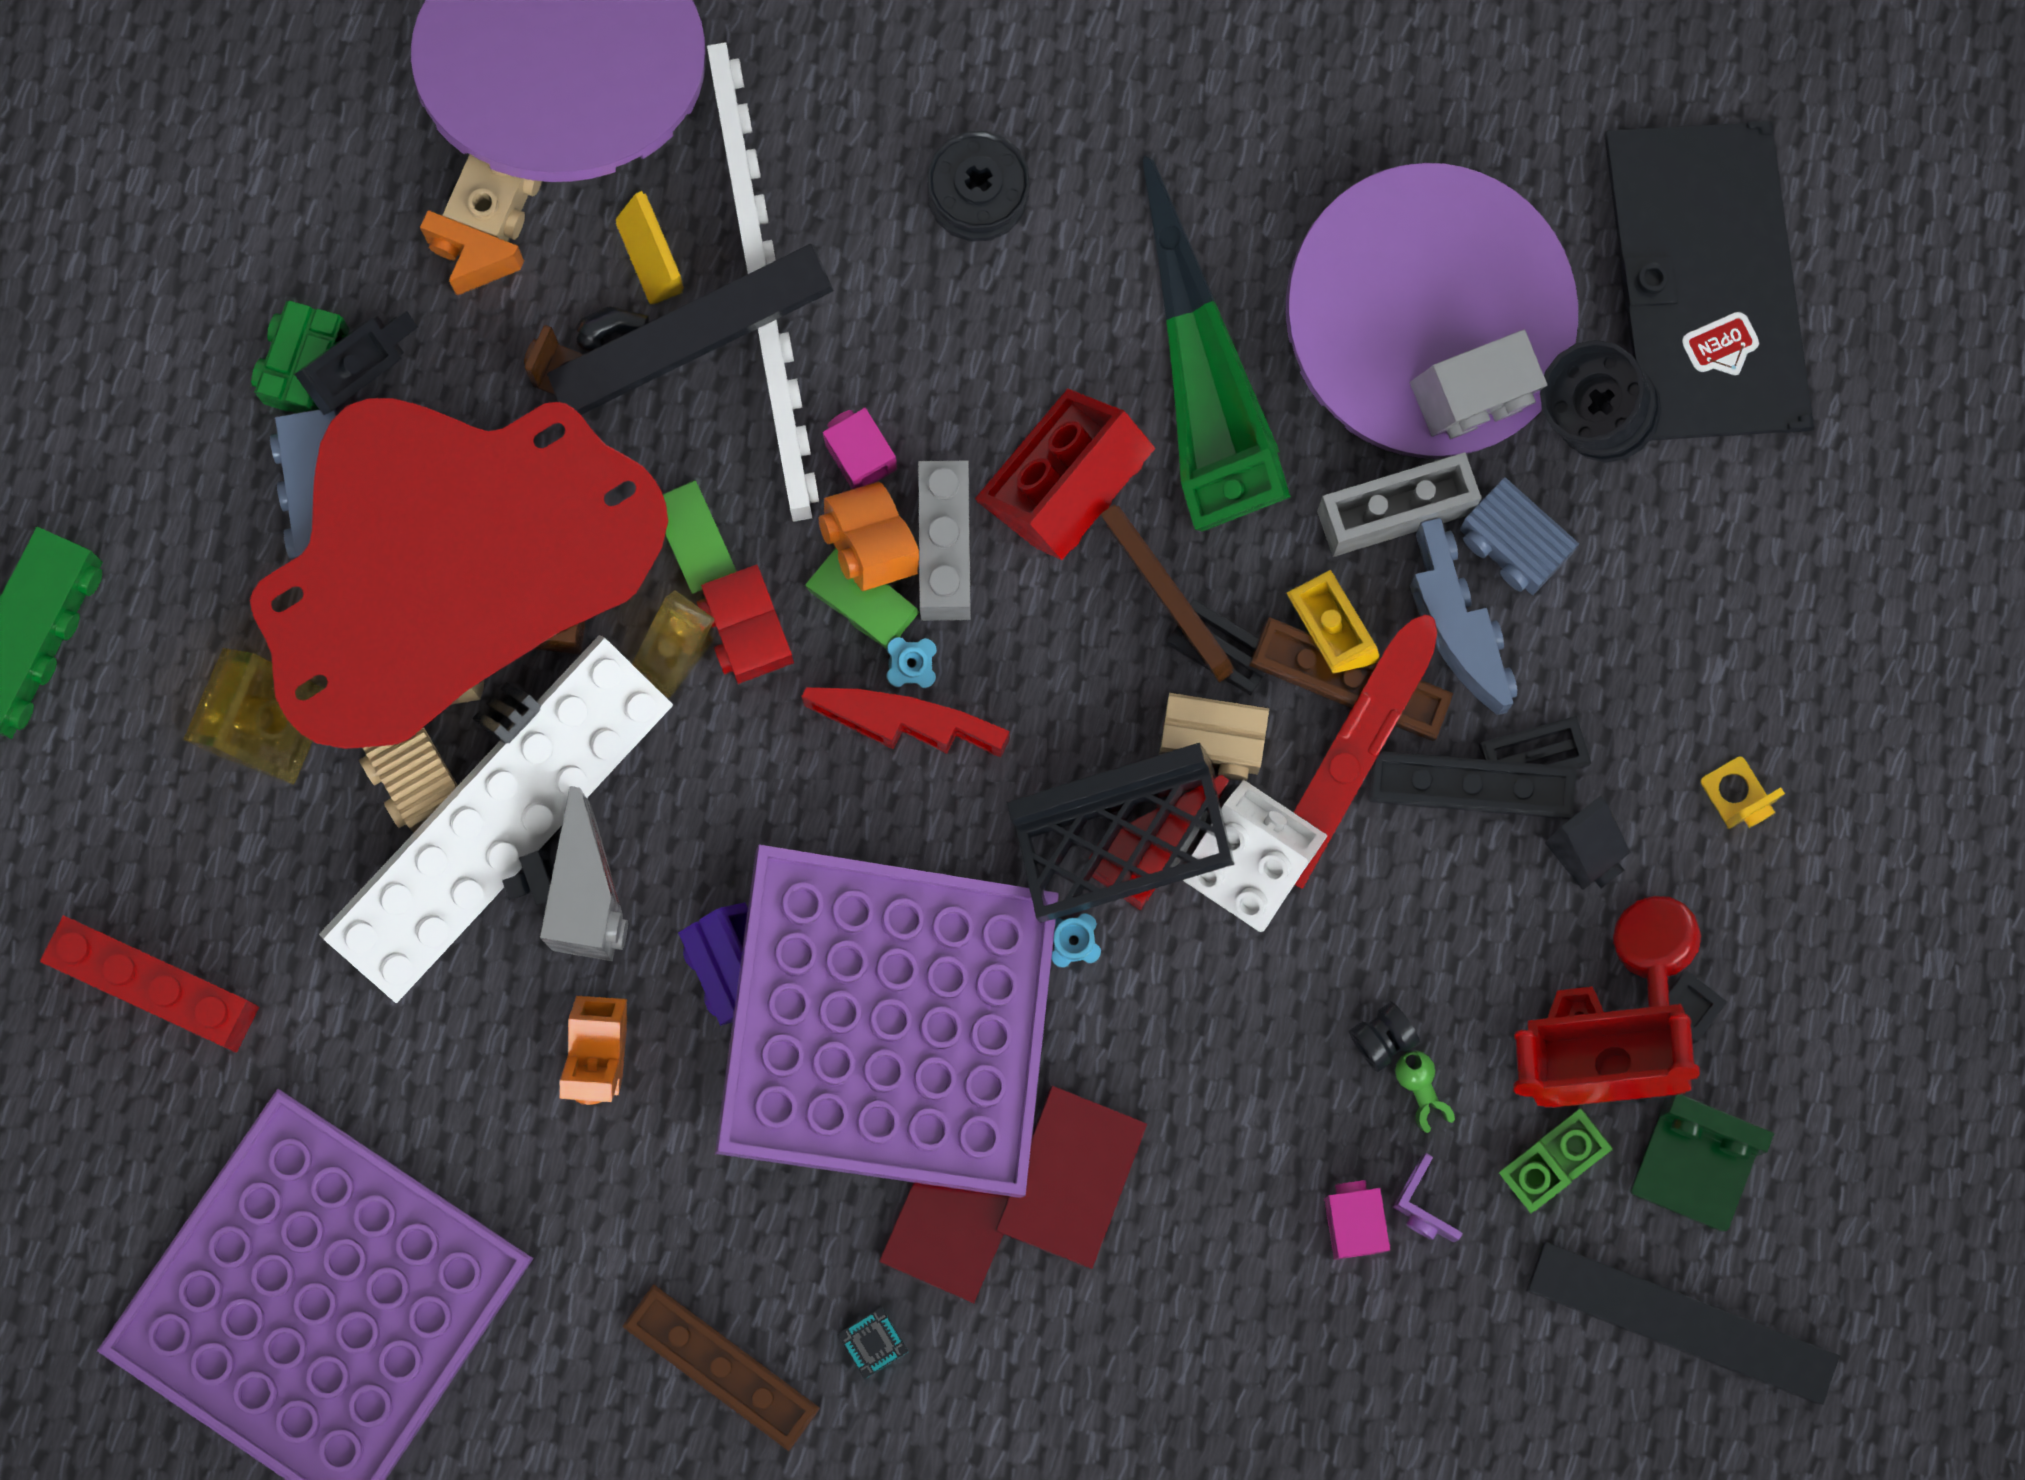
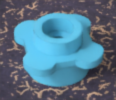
(900, 672)
(1085, 949)

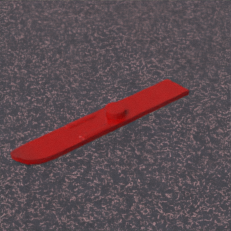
(1366, 730)

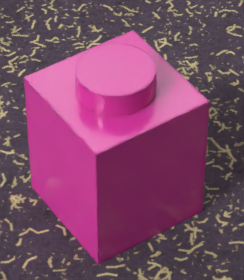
(859, 448)
(1356, 1221)

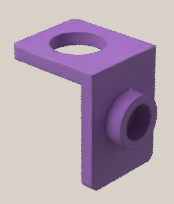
(1420, 1220)

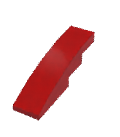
(888, 715)

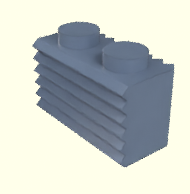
(1517, 537)

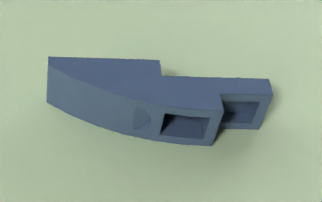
(1464, 638)

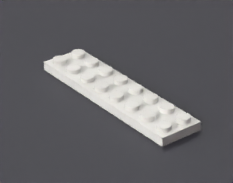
(493, 818)

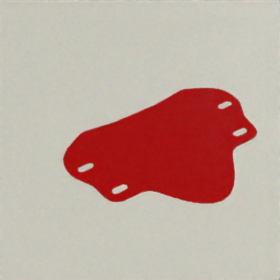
(446, 561)

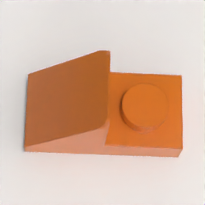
(481, 255)

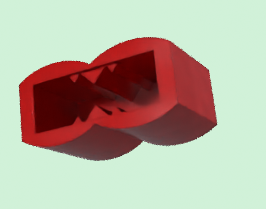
(746, 624)

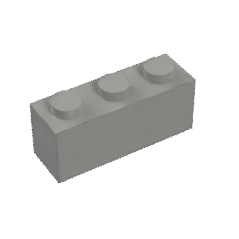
(1398, 504)
(944, 540)

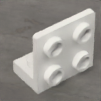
(1269, 856)

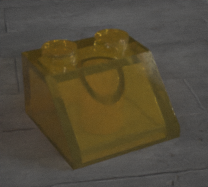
(243, 720)

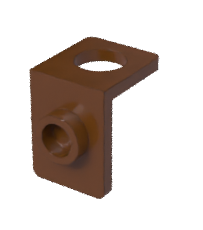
(544, 356)

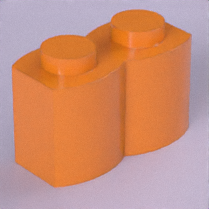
(870, 536)

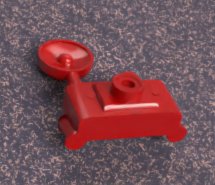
(1621, 1054)

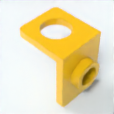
(1753, 808)

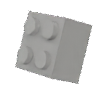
(1478, 383)

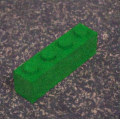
(36, 617)

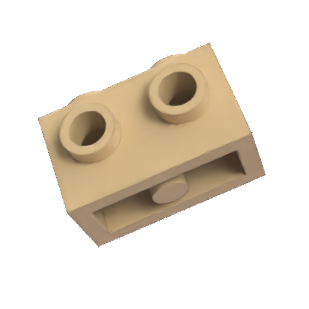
(490, 200)

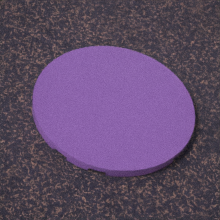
(558, 81)
(1413, 276)

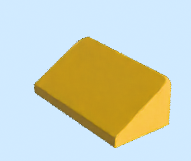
(648, 250)
(1333, 624)

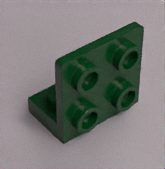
(1698, 1161)

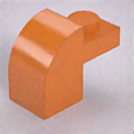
(595, 1050)

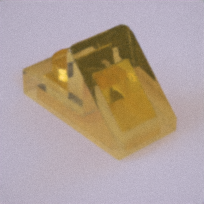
(674, 643)

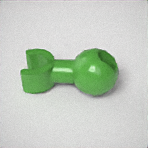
(1419, 1080)

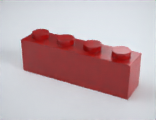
(149, 983)

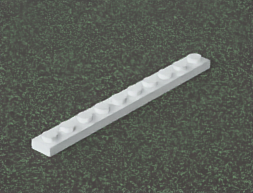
(775, 347)

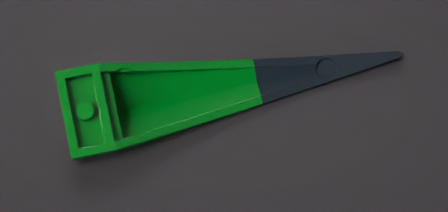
(1222, 434)

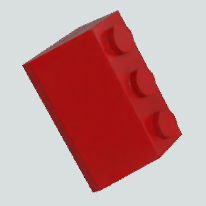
(1066, 472)

